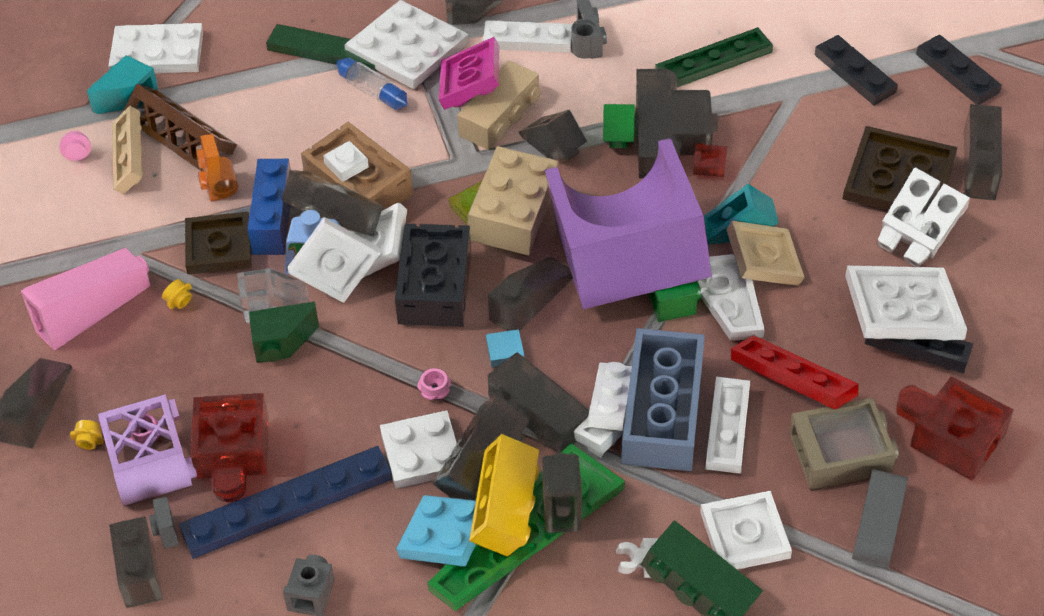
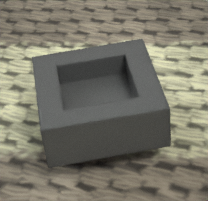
(163, 522)

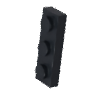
(856, 69)
(958, 69)
(948, 354)

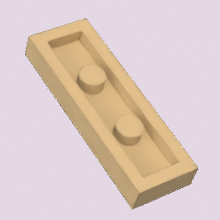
(127, 150)

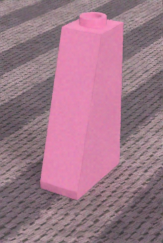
(84, 295)

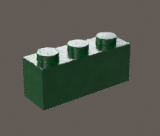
(699, 574)

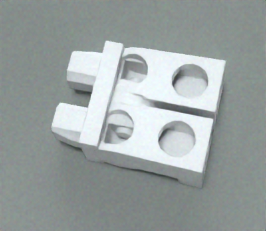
(918, 228)

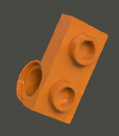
(218, 172)

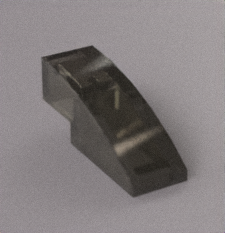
(332, 201)

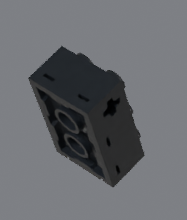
(433, 275)

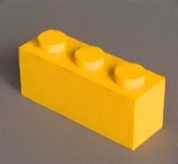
(505, 496)

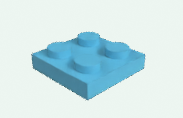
(439, 532)

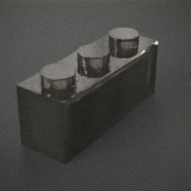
(982, 152)
(547, 406)
(462, 469)

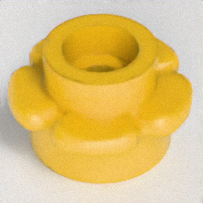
(177, 294)
(87, 434)

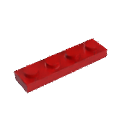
(795, 372)

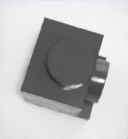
(309, 586)

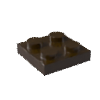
(217, 243)

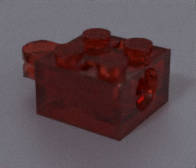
(956, 425)
(229, 441)

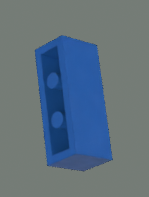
(268, 212)

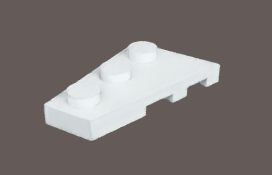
(731, 299)

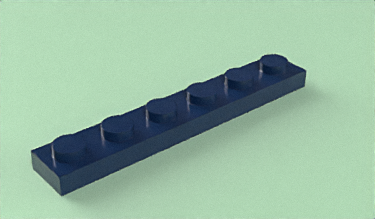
(285, 501)

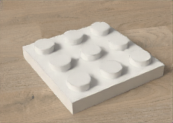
(407, 43)
(905, 303)

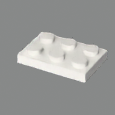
(160, 46)

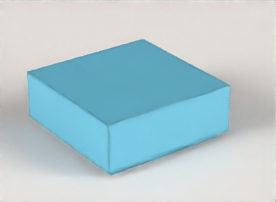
(503, 346)

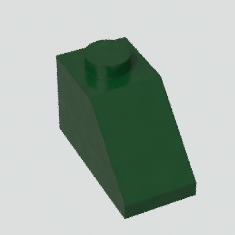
(282, 330)

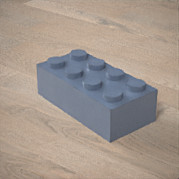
(663, 399)

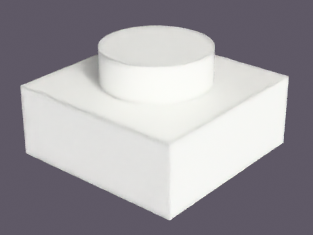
(346, 161)

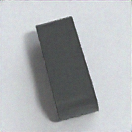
(880, 518)

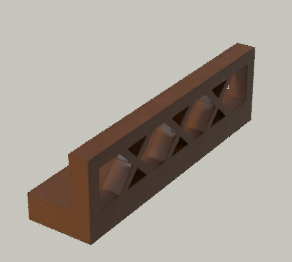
(175, 115)

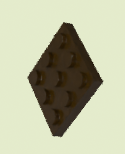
(886, 162)

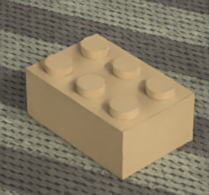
(511, 201)

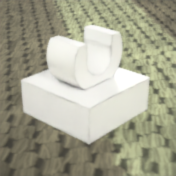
(596, 439)

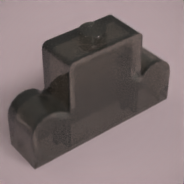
(670, 113)

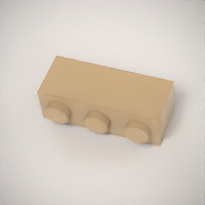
(491, 115)

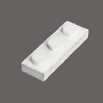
(530, 36)
(610, 396)
(727, 425)

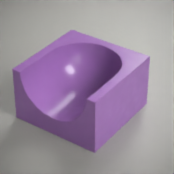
(635, 238)

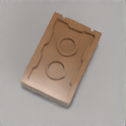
(384, 180)

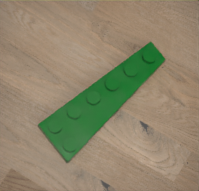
(460, 584)

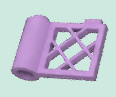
(156, 472)

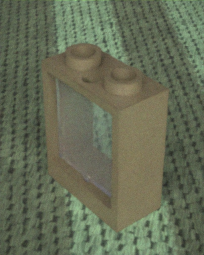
(842, 443)

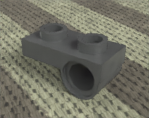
(586, 35)

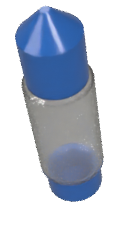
(372, 83)

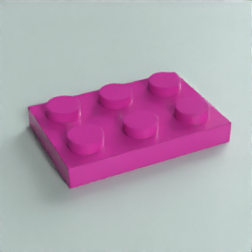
(469, 74)

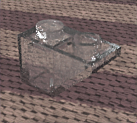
(269, 289)

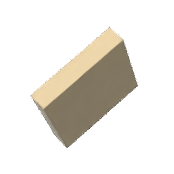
(765, 253)

